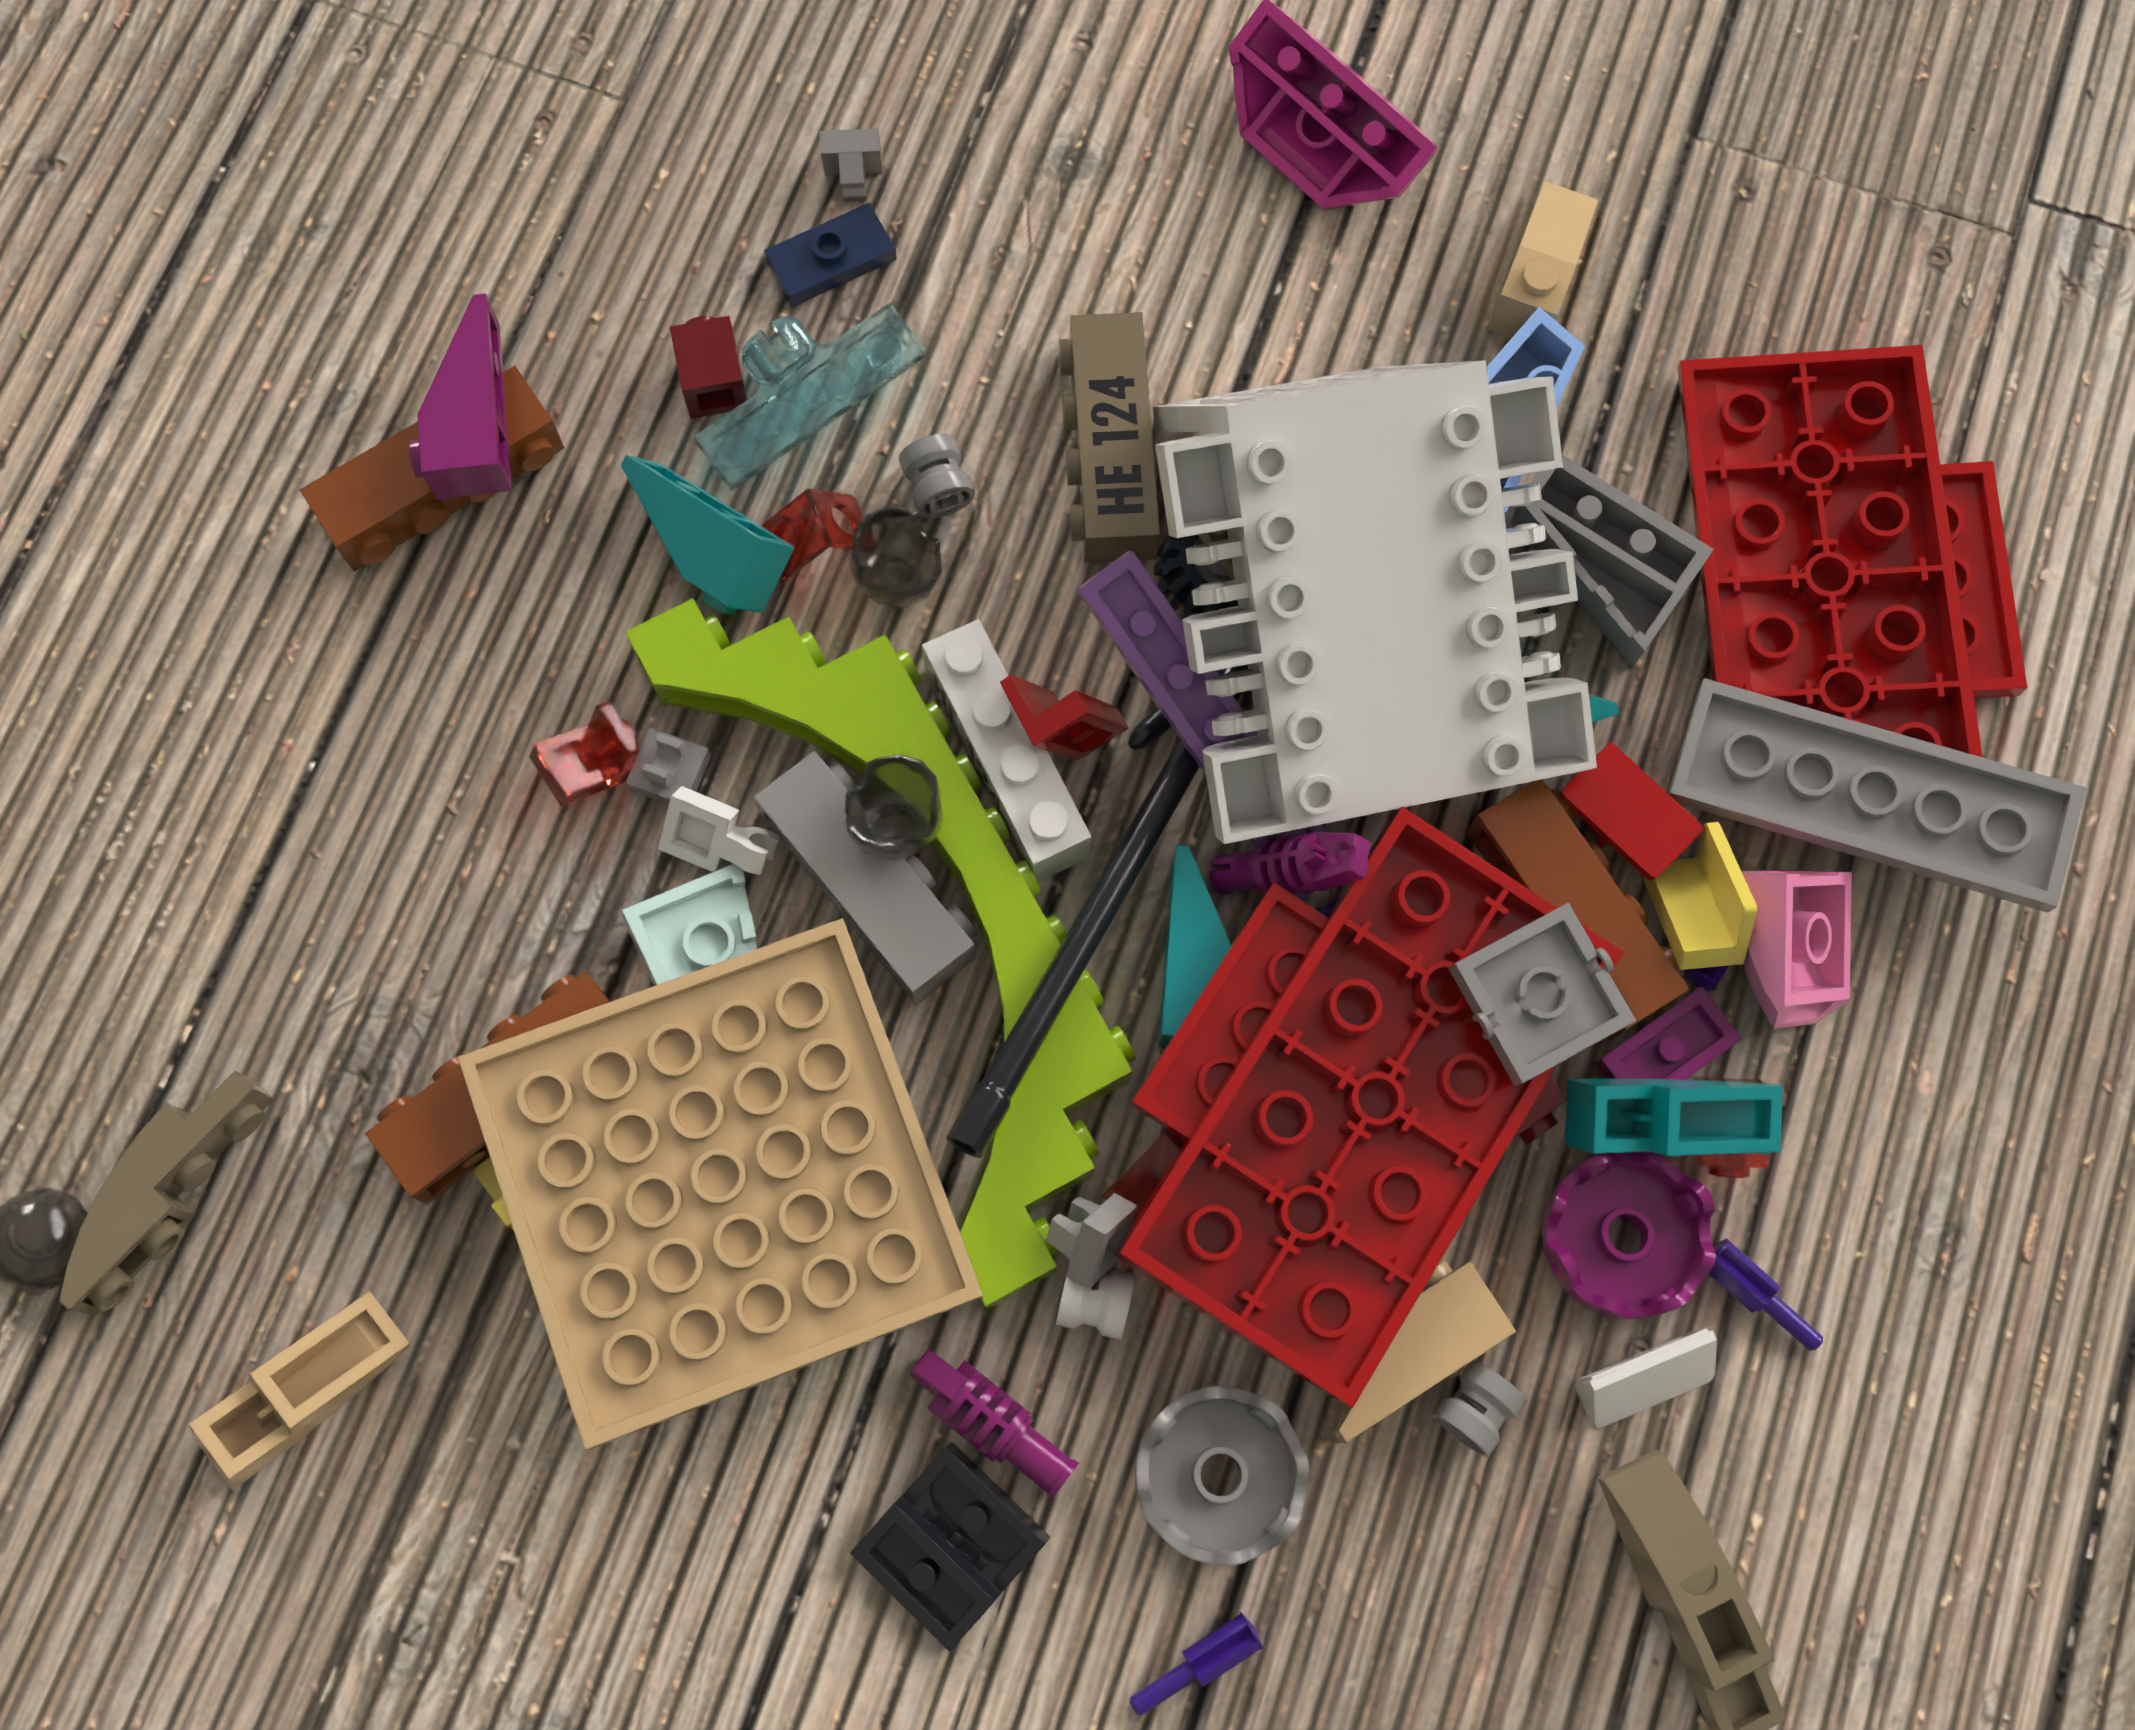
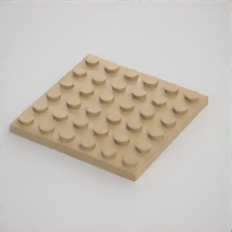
(717, 1182)

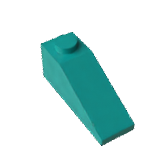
(708, 540)
(1193, 943)

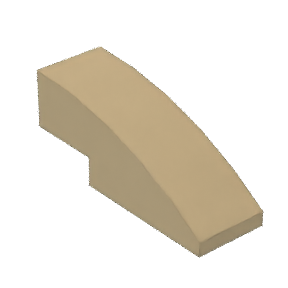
(298, 1390)

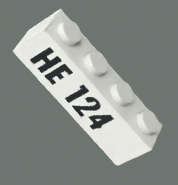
(1013, 772)

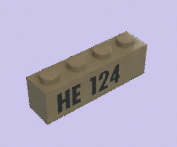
(1112, 437)

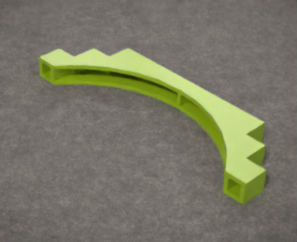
(870, 710)

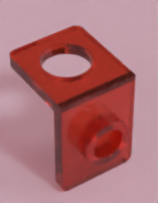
(811, 528)

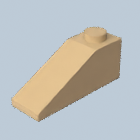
(1544, 258)
(1442, 1333)

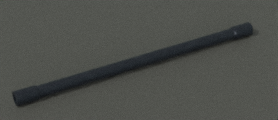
(993, 1096)

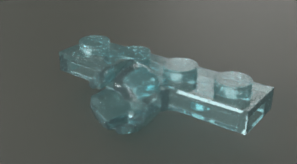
(804, 388)

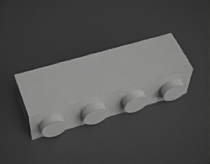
(879, 898)

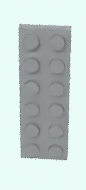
(1878, 795)

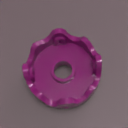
(1673, 1227)

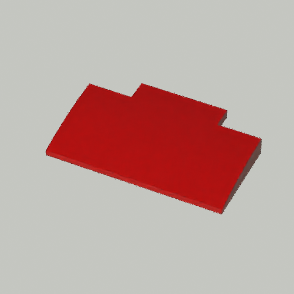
(1844, 547)
(1335, 1109)

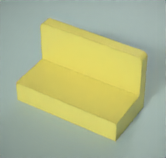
(1705, 905)

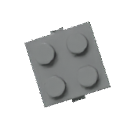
(1542, 994)

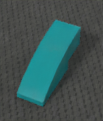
(1673, 1116)

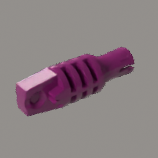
(1295, 863)
(991, 1421)

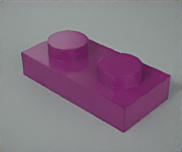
(1673, 1043)

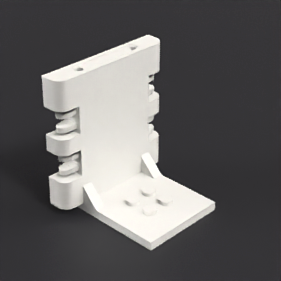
(1373, 592)

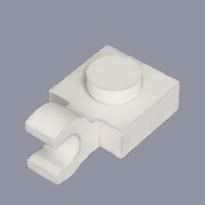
(706, 834)

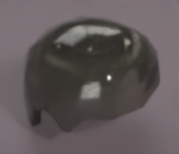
(894, 557)
(894, 808)
(38, 1239)

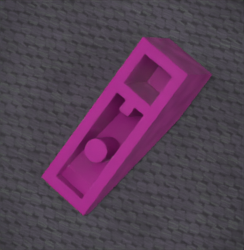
(464, 413)

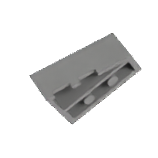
(1624, 555)

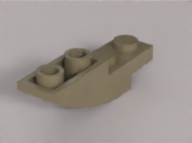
(139, 1205)
(1696, 1592)

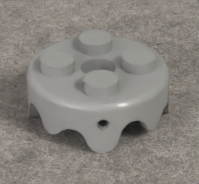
(1270, 1483)

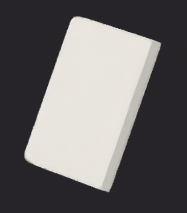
(1648, 1378)

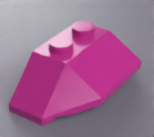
(1320, 116)

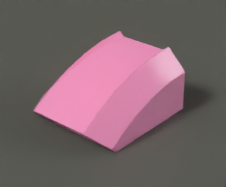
(1800, 944)

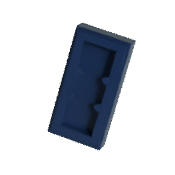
(830, 254)

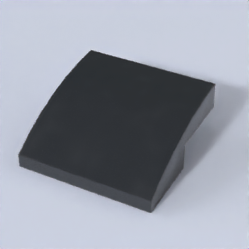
(950, 1546)

